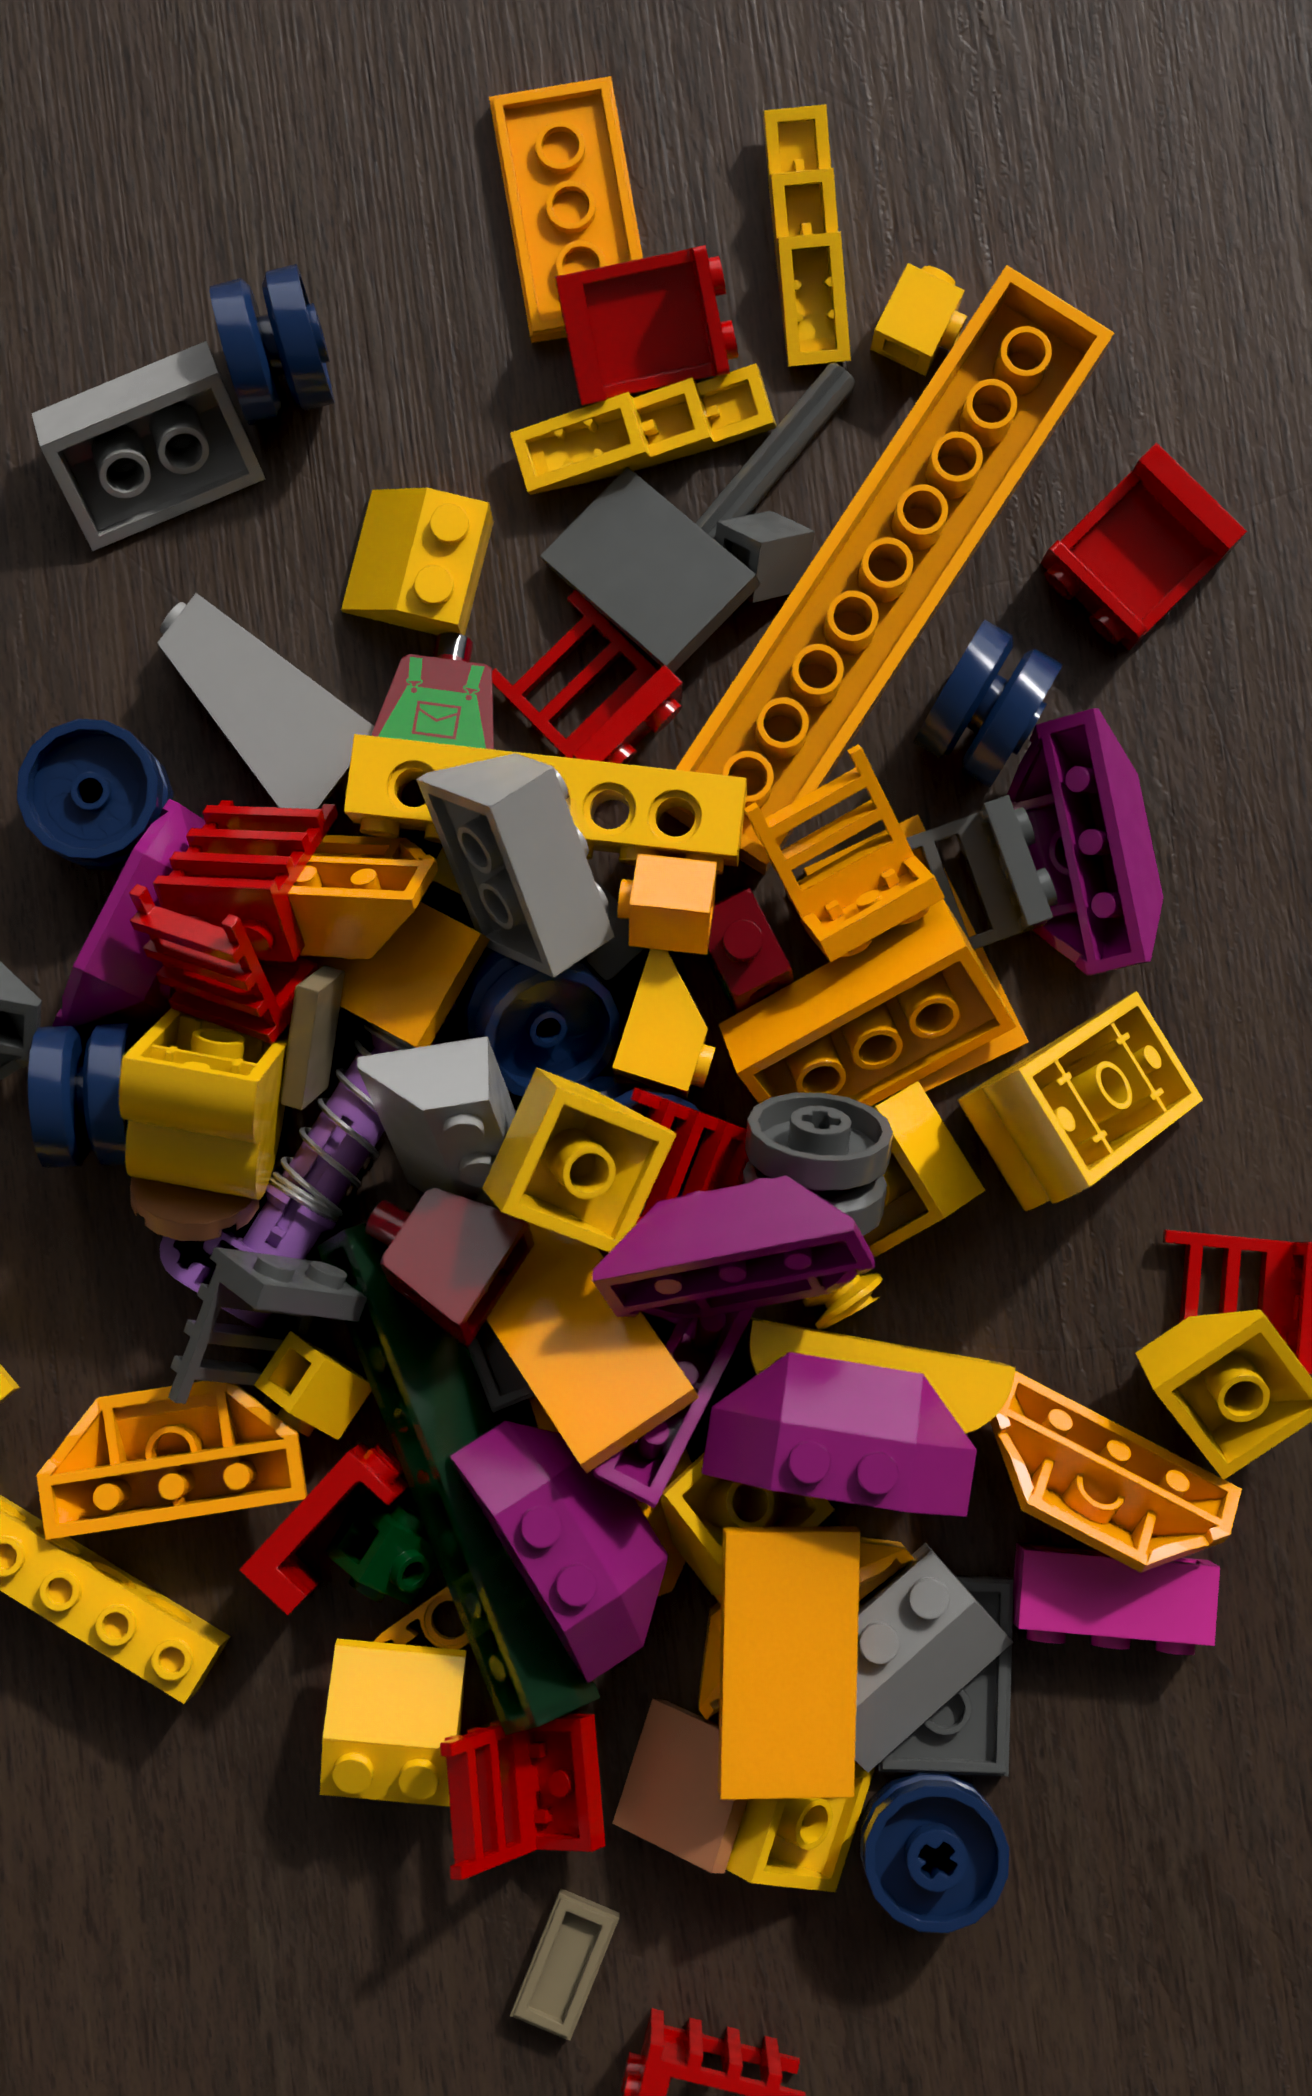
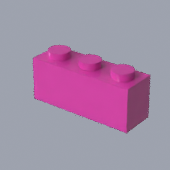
(1100, 1597)

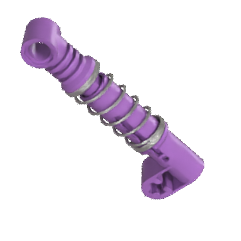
(308, 1193)

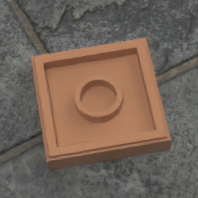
(674, 1789)

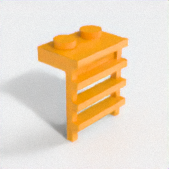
(864, 889)

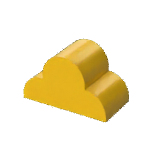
(1081, 1103)
(203, 1106)
(967, 1385)

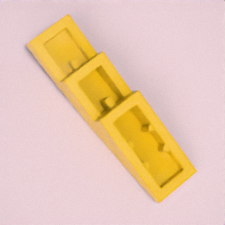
(806, 235)
(642, 430)

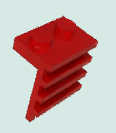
(612, 731)
(245, 868)
(218, 970)
(718, 1159)
(1283, 1283)
(523, 1792)
(679, 2055)

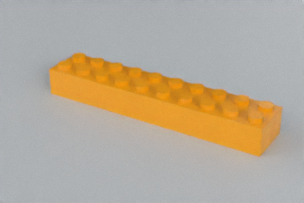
(897, 550)

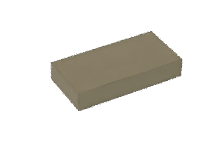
(312, 1037)
(565, 1964)

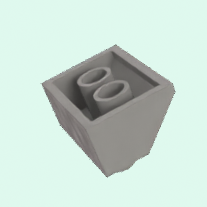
(147, 446)
(519, 860)
(442, 1112)
(915, 1651)

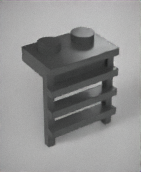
(1000, 866)
(260, 1285)

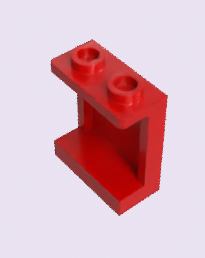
(646, 323)
(1141, 548)
(275, 1566)

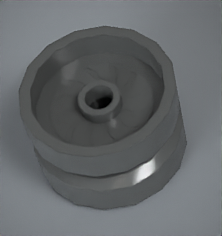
(827, 1147)

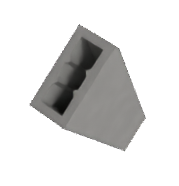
(271, 712)

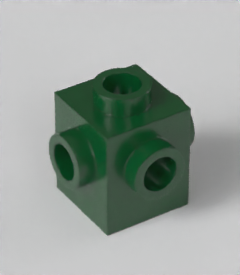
(393, 1561)

